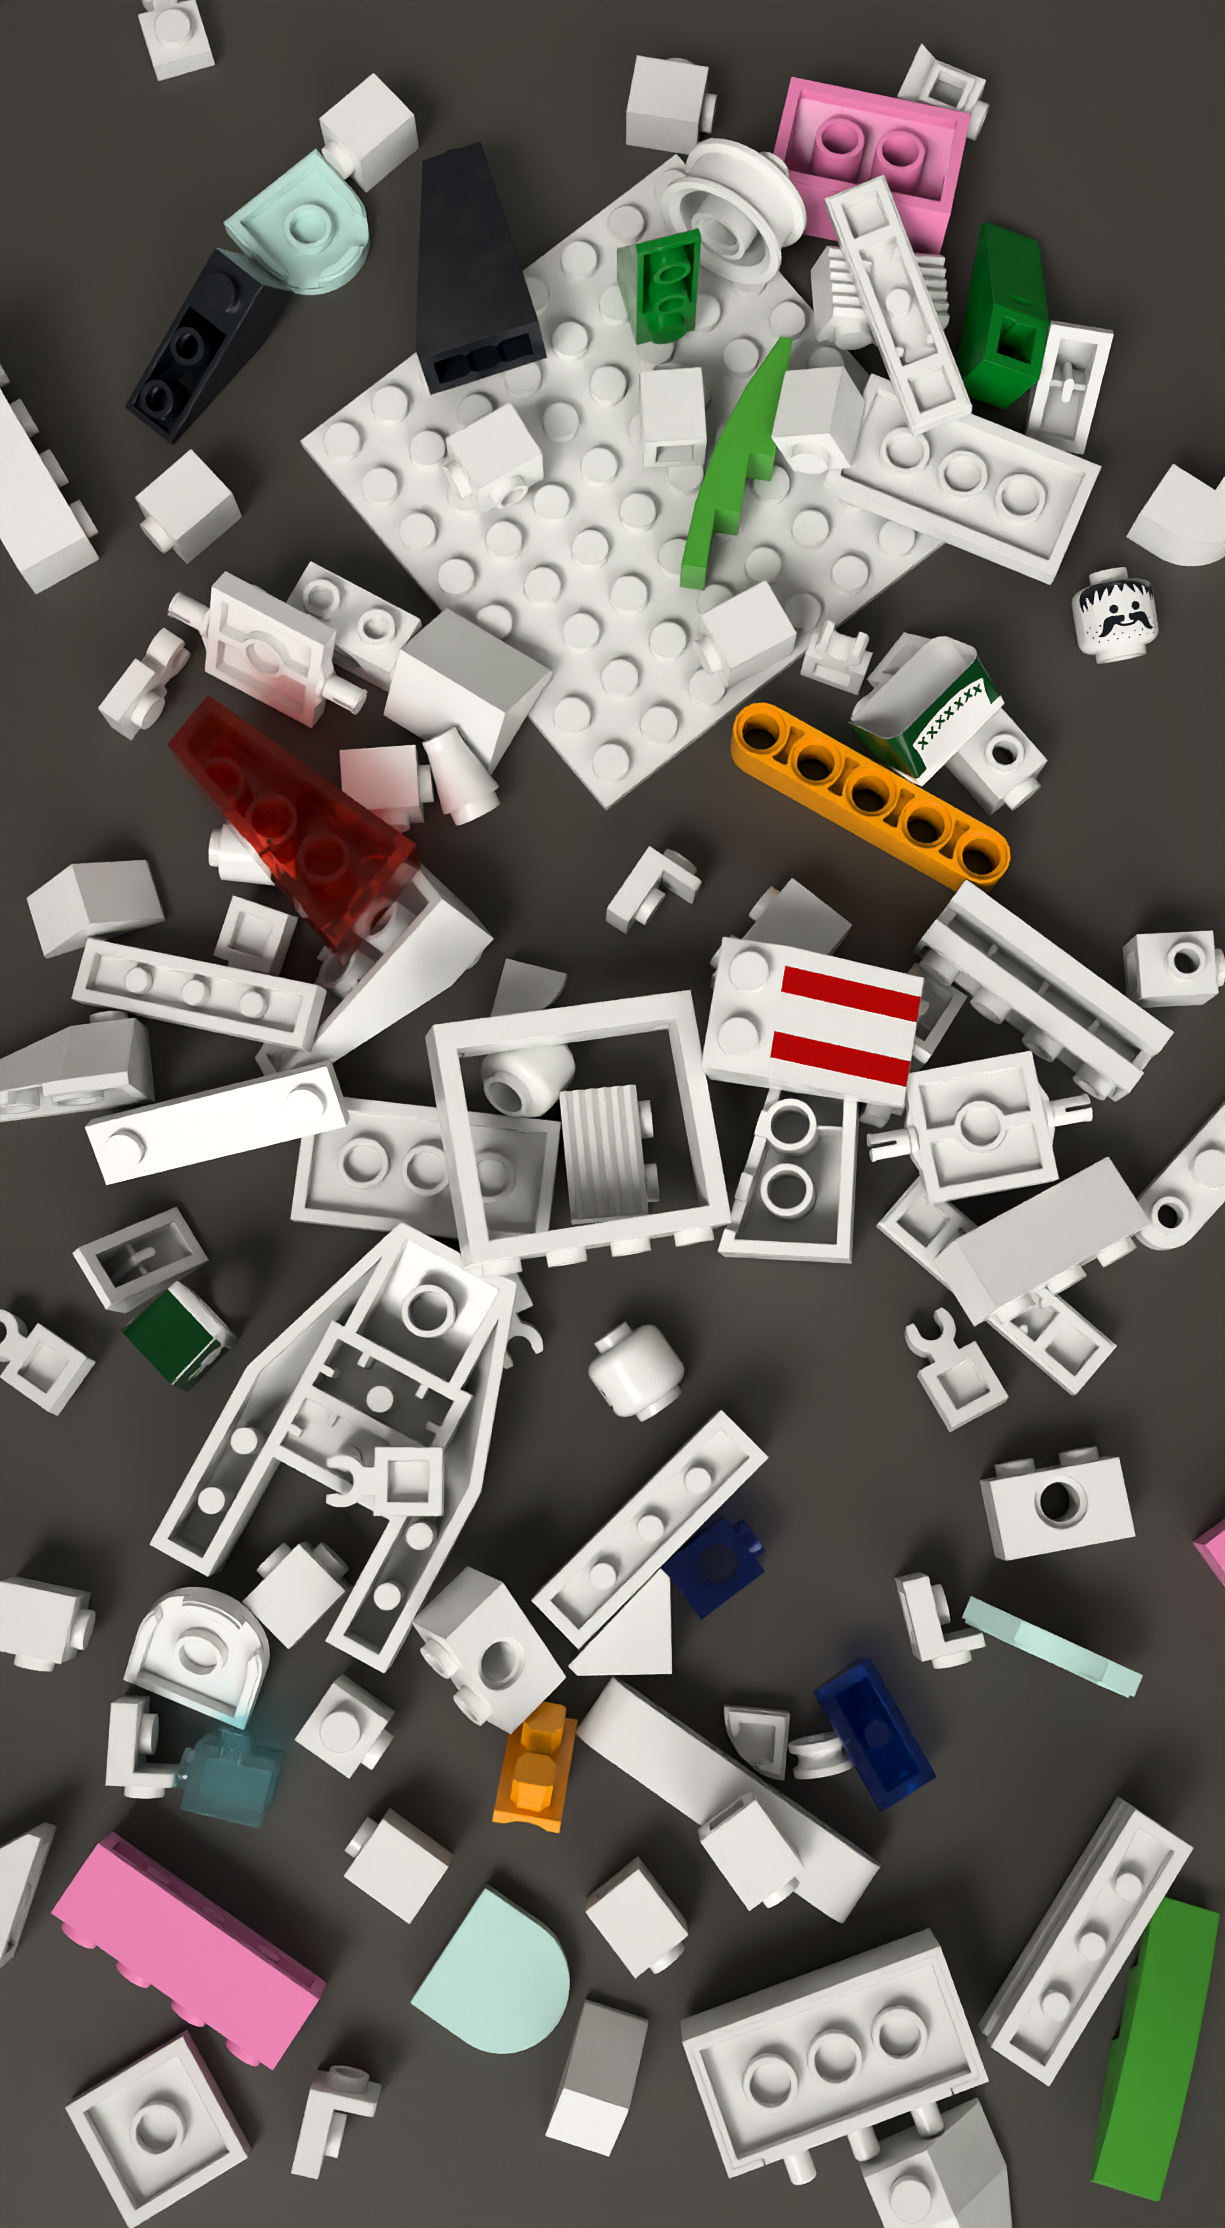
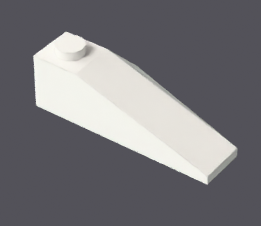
(399, 966)
(79, 1070)
(941, 2178)

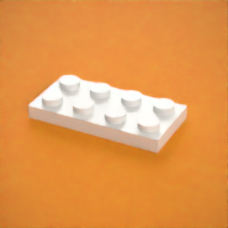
(967, 484)
(394, 1170)

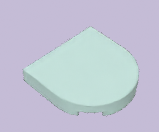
(305, 228)
(497, 1978)

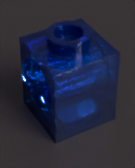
(706, 1594)

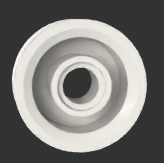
(739, 205)

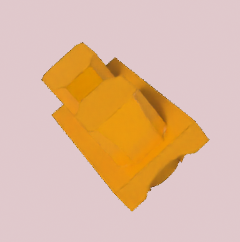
(537, 1769)

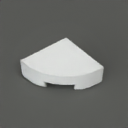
(526, 988)
(759, 1737)

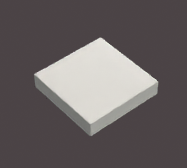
(158, 2129)

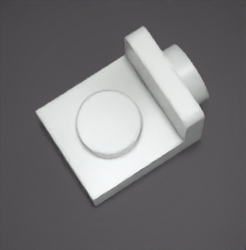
(640, 894)
(924, 1613)
(131, 1738)
(322, 2127)

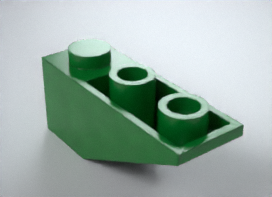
(660, 286)
(1003, 318)

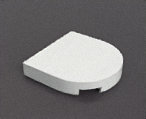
(201, 1654)

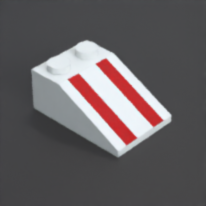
(811, 1023)

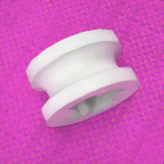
(819, 1756)

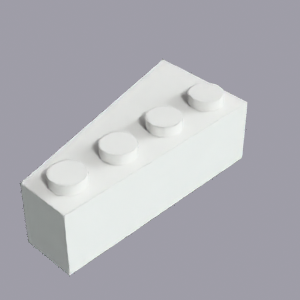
(36, 522)
(797, 1182)

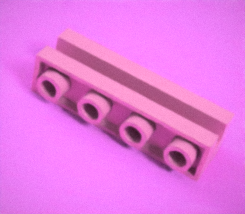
(189, 1951)

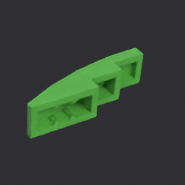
(740, 453)
(1154, 2050)

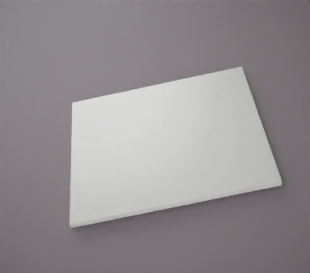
(596, 548)

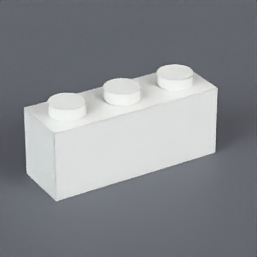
(1042, 1244)

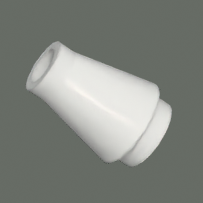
(460, 778)

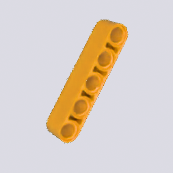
(854, 772)

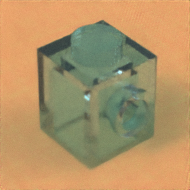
(229, 1777)

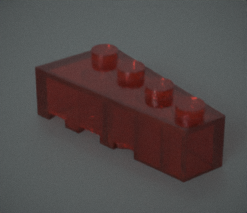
(306, 834)

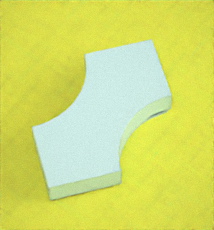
(1051, 1648)

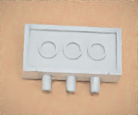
(833, 2057)

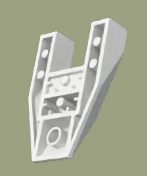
(383, 1359)

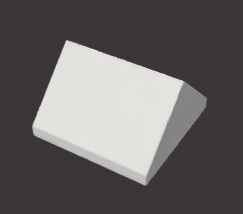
(465, 681)

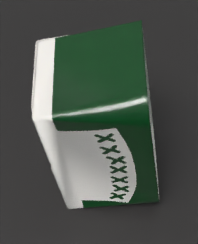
(928, 709)
(180, 1336)

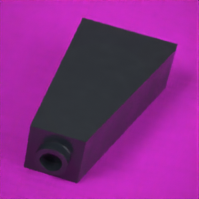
(471, 286)

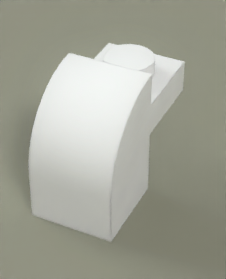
(1183, 521)

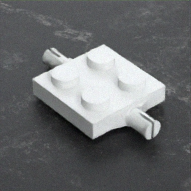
(268, 649)
(979, 1128)

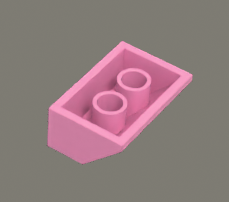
(849, 136)

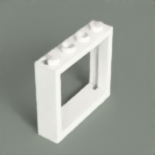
(558, 1026)

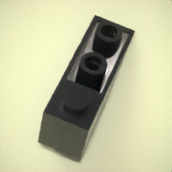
(208, 342)

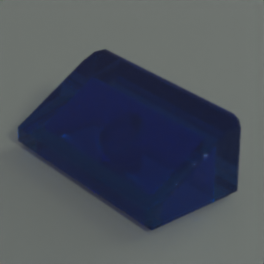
(874, 1733)

